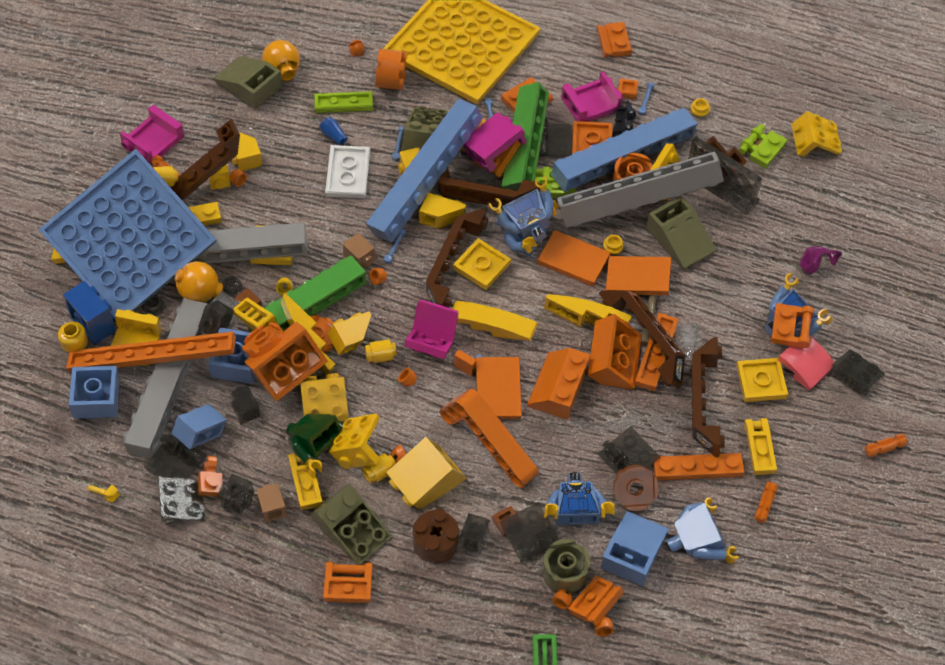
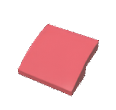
(807, 363)

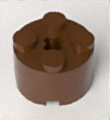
(435, 536)

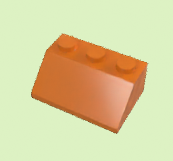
(614, 353)
(287, 362)
(559, 382)

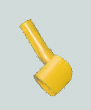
(110, 494)

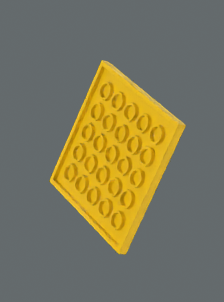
(463, 44)

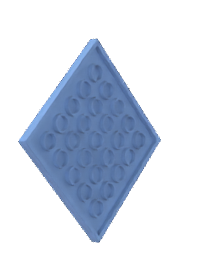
(128, 234)

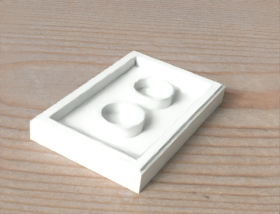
(347, 172)

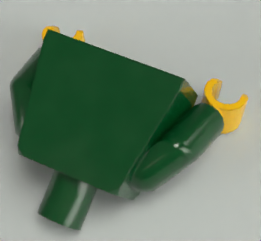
(312, 436)

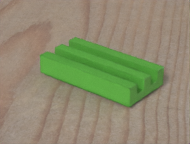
(544, 637)

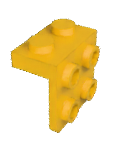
(815, 131)
(136, 328)
(325, 396)
(351, 444)

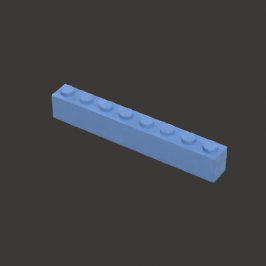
(601, 158)
(424, 170)

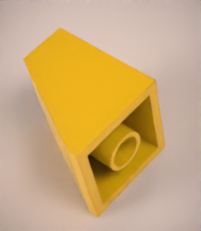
(425, 474)

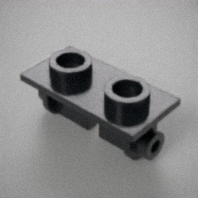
(624, 117)

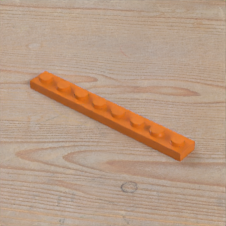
(154, 351)

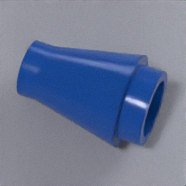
(332, 130)

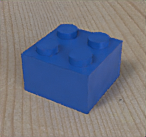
(90, 311)

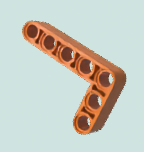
(492, 434)

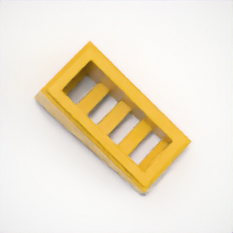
(251, 321)

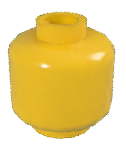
(72, 336)

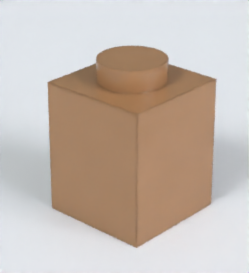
(360, 250)
(271, 502)

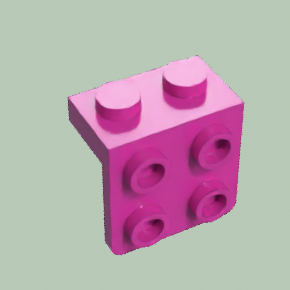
(433, 329)

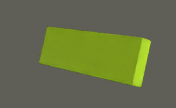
(343, 102)

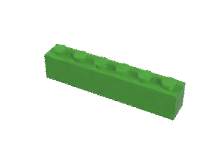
(530, 115)
(322, 290)

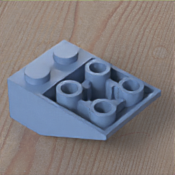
(634, 548)

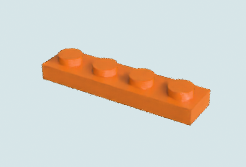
(653, 358)
(698, 466)

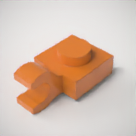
(208, 480)

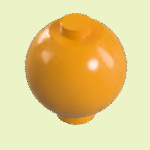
(282, 56)
(198, 282)

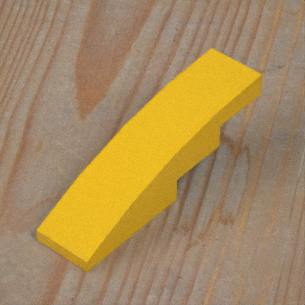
(581, 310)
(295, 313)
(497, 321)

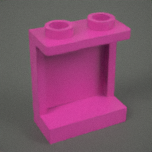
(592, 99)
(154, 135)
(492, 139)

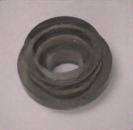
(232, 281)
(153, 301)

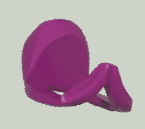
(812, 257)

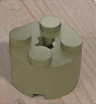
(577, 563)

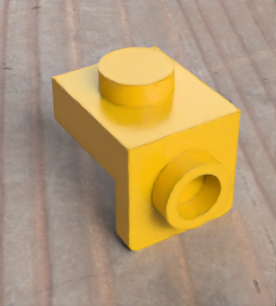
(220, 179)

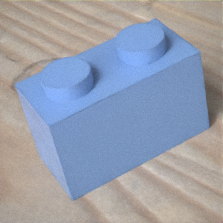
(199, 426)

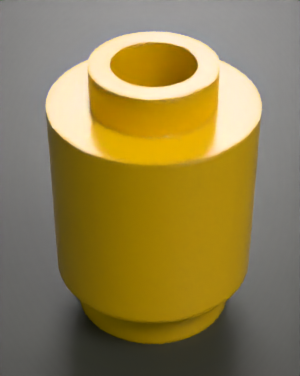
(168, 174)
(380, 351)
(377, 472)

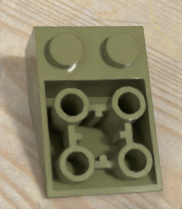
(250, 80)
(421, 126)
(680, 232)
(351, 524)

